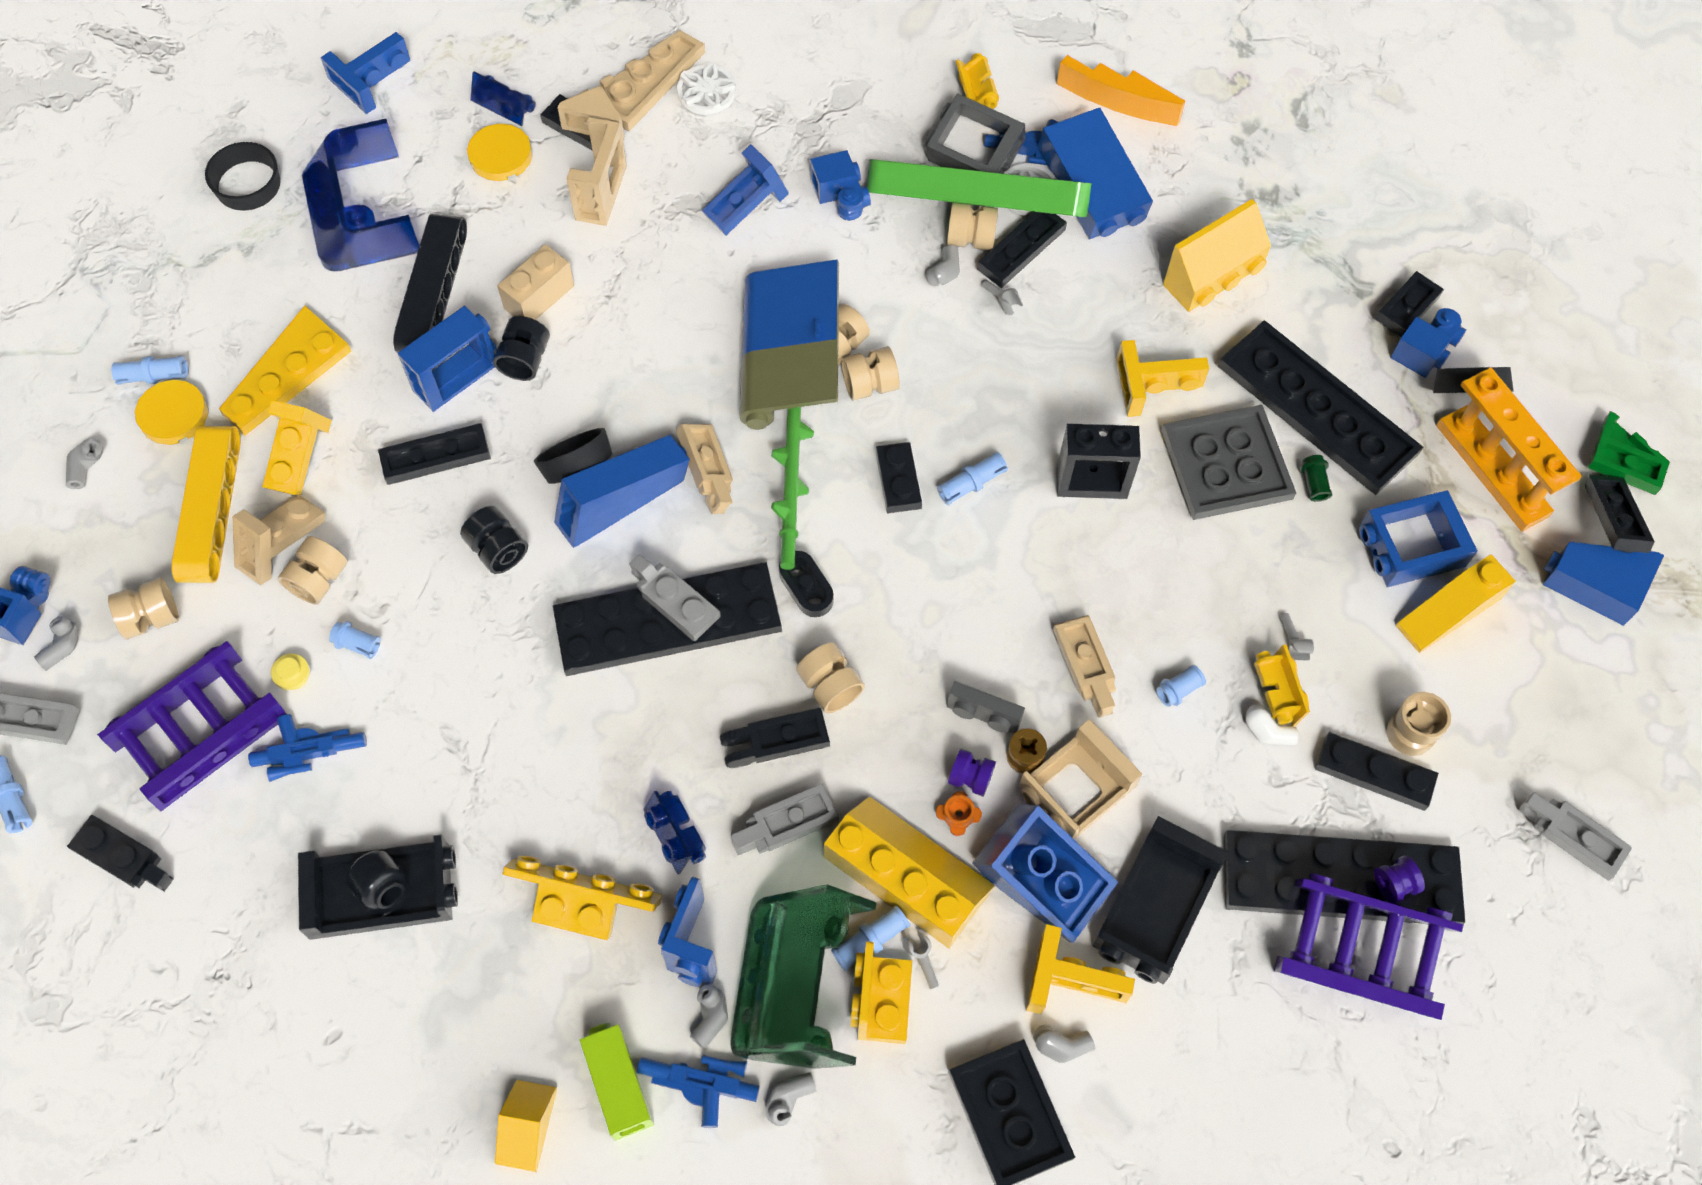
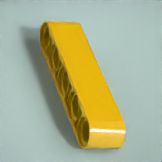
(206, 504)

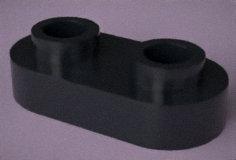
(808, 586)

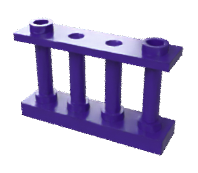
(199, 760)
(1378, 985)

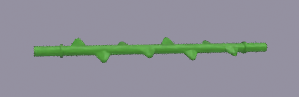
(793, 486)

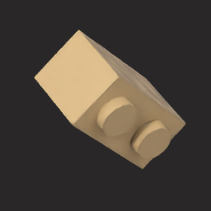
(536, 284)

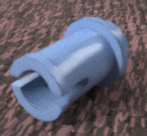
(353, 639)
(1173, 690)

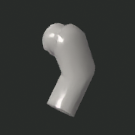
(80, 460)

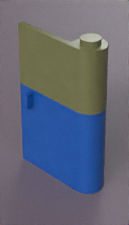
(789, 340)

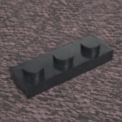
(1021, 247)
(434, 454)
(1619, 514)
(1377, 771)

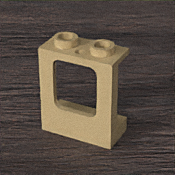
(593, 191)
(1099, 761)

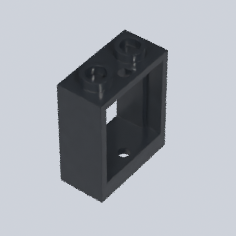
(1100, 478)

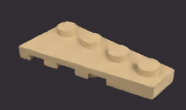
(650, 78)

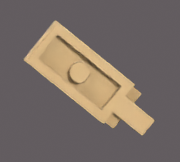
(707, 465)
(1087, 662)

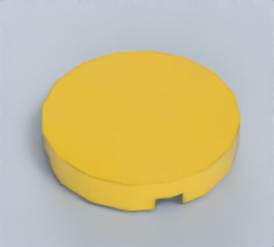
(499, 152)
(171, 411)

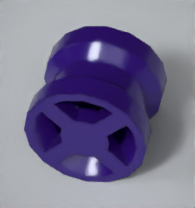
(1399, 879)

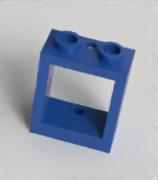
(460, 370)
(1447, 525)

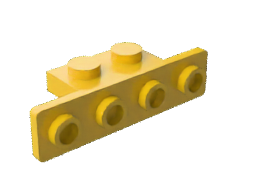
(578, 900)

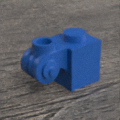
(837, 178)
(1426, 344)
(21, 604)

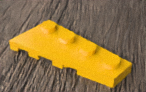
(289, 365)

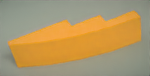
(1128, 95)

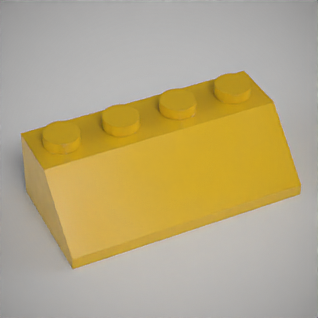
(907, 870)

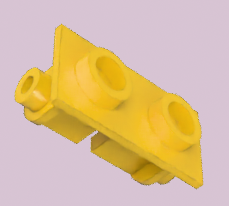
(971, 78)
(1288, 701)

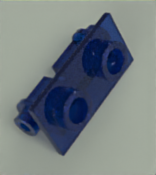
(500, 99)
(665, 815)

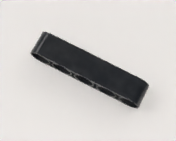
(431, 278)

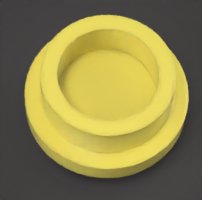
(290, 672)

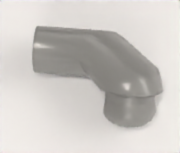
(947, 269)
(63, 642)
(713, 1013)
(1062, 1048)
(785, 1095)

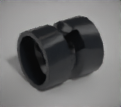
(521, 348)
(494, 540)

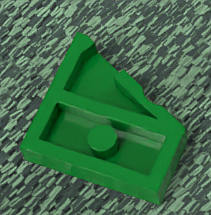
(1628, 457)

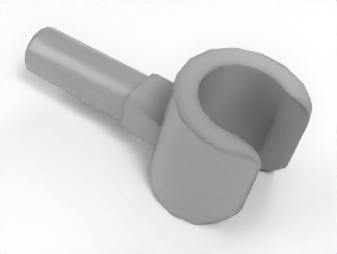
(1006, 297)
(1298, 648)
(921, 954)

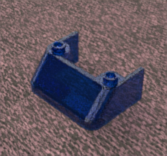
(350, 234)

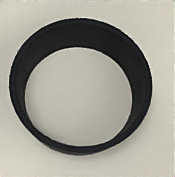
(234, 155)
(1450, 379)
(574, 455)

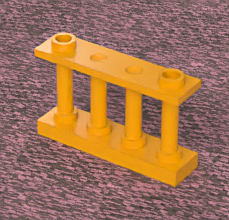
(1491, 462)

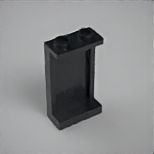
(1159, 901)
(332, 910)

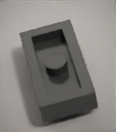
(996, 712)

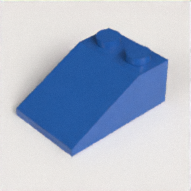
(1045, 870)

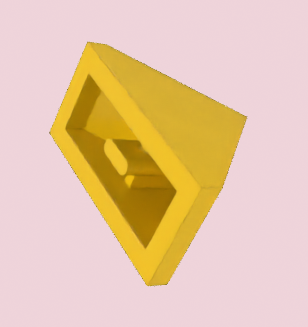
(524, 1125)

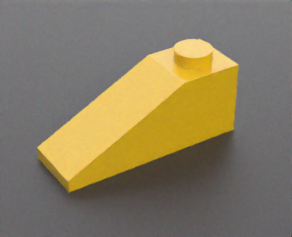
(1456, 603)

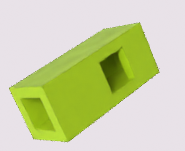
(615, 1081)

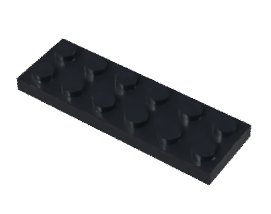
(1320, 407)
(628, 629)
(1266, 865)

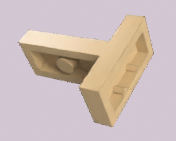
(262, 539)

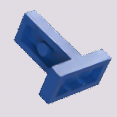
(366, 70)
(745, 192)

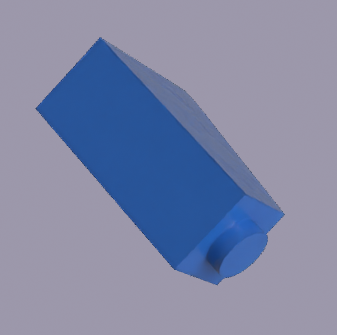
(1603, 578)

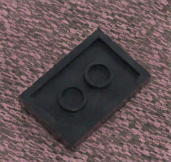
(1011, 1114)

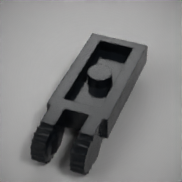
(777, 738)

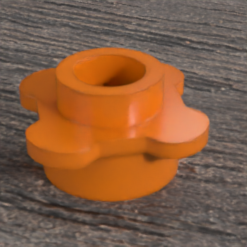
(958, 802)

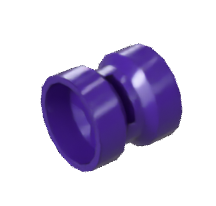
(971, 772)

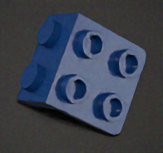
(684, 958)

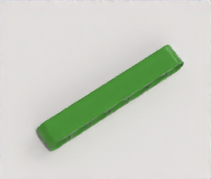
(979, 188)

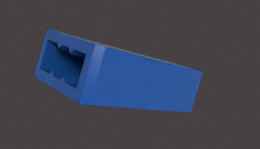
(617, 488)

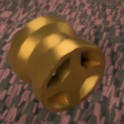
(1022, 758)

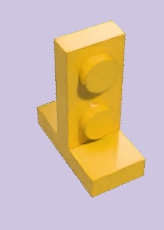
(1155, 376)
(292, 446)
(1073, 975)

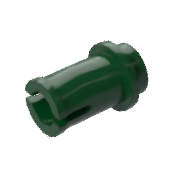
(1314, 469)

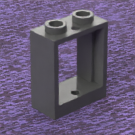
(1003, 156)

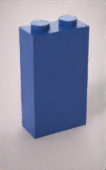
(1090, 152)

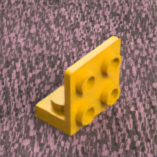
(884, 1002)

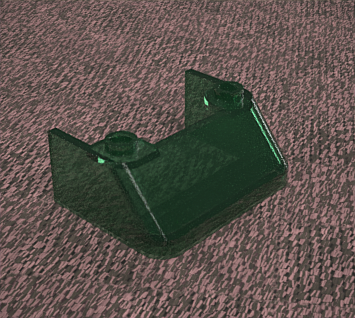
(784, 976)

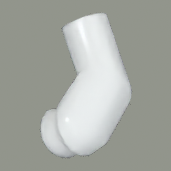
(1266, 728)

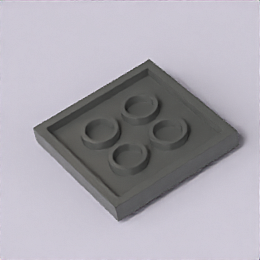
(1228, 462)

